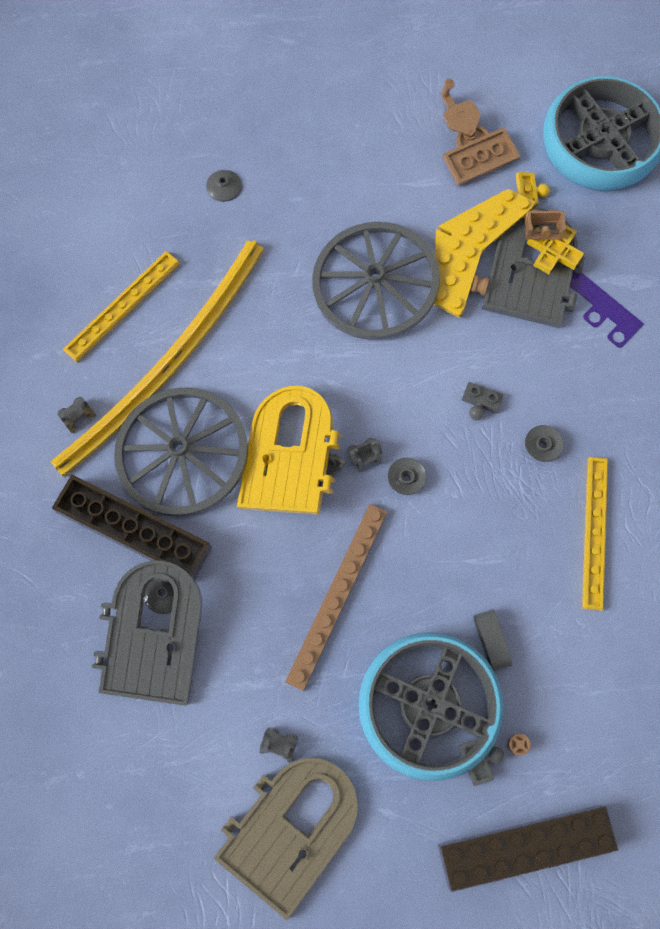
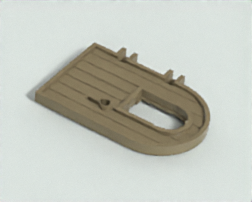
(271, 844)

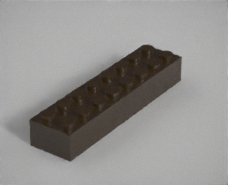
(130, 525)
(527, 847)

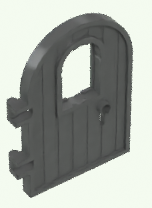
(533, 293)
(141, 654)

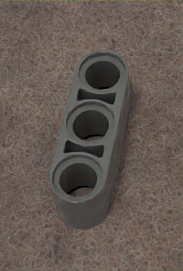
(492, 640)

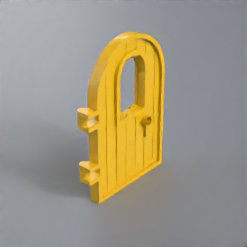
(294, 470)

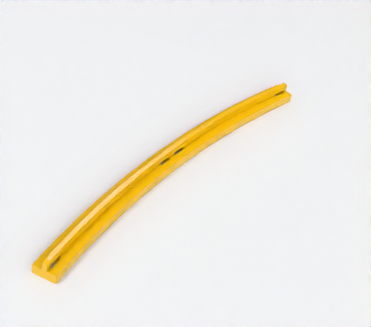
(155, 379)

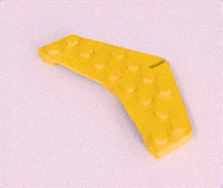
(465, 238)

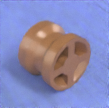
(479, 285)
(522, 744)

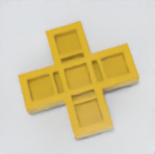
(556, 251)

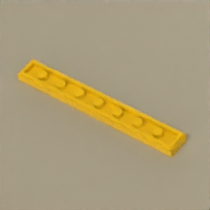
(121, 306)
(595, 534)

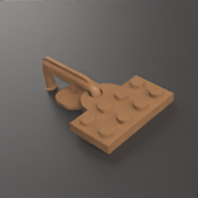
(476, 153)

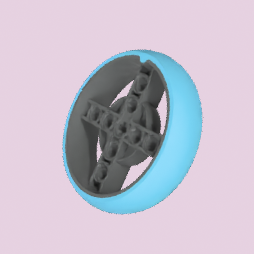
(603, 133)
(408, 760)

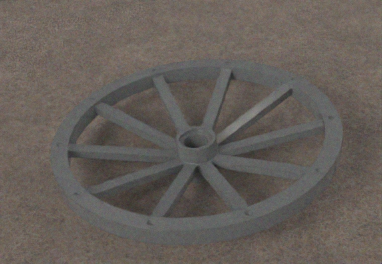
(375, 282)
(182, 454)

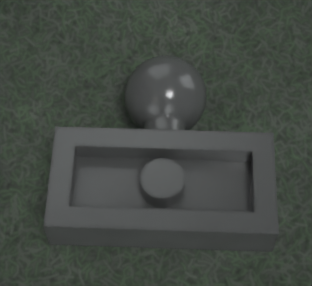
(481, 398)
(482, 772)

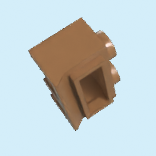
(550, 217)

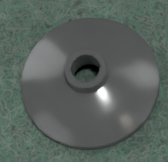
(223, 191)
(548, 436)
(408, 467)
(158, 603)

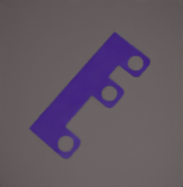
(605, 307)

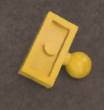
(527, 187)

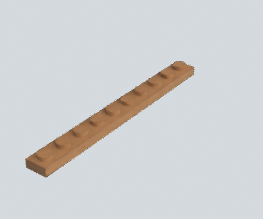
(336, 598)

